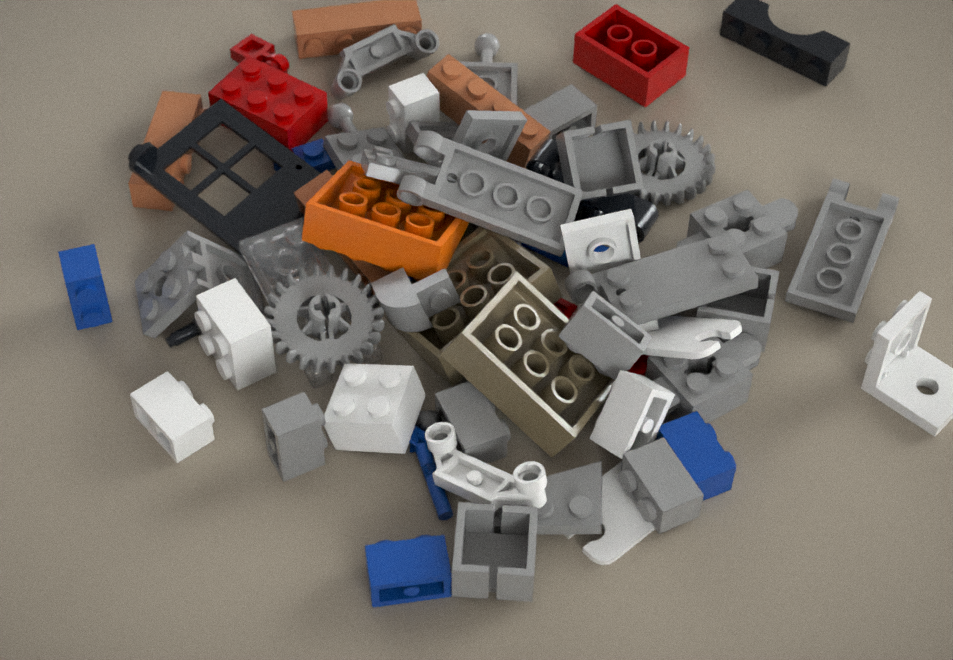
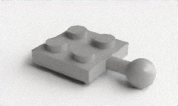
(498, 75)
(352, 142)

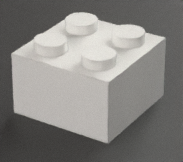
(235, 334)
(374, 408)

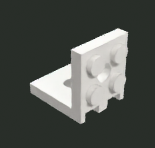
(610, 229)
(900, 366)

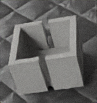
(600, 163)
(750, 308)
(493, 560)

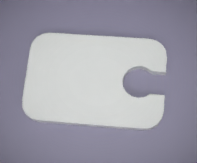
(683, 335)
(620, 520)

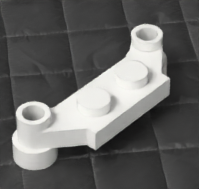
(479, 480)

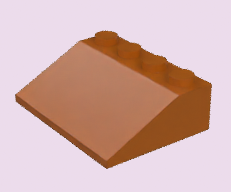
(373, 225)

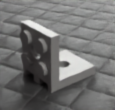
(499, 127)
(182, 273)

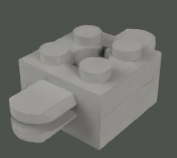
(755, 228)
(715, 382)

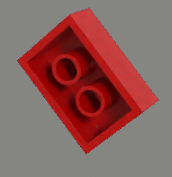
(630, 55)
(273, 101)

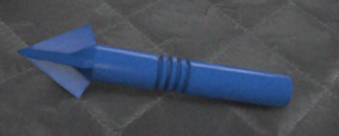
(428, 466)

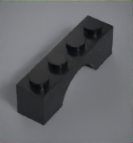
(812, 55)

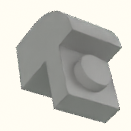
(410, 304)

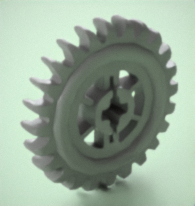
(671, 152)
(336, 296)

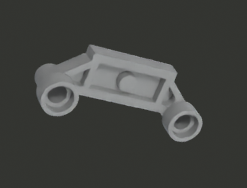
(378, 52)

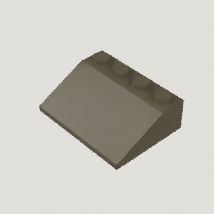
(478, 272)
(525, 367)

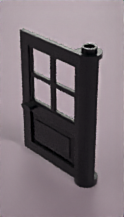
(261, 211)

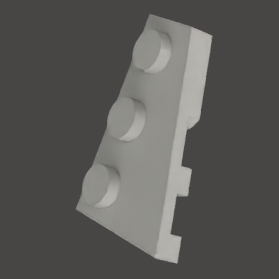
(571, 503)

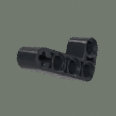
(547, 163)

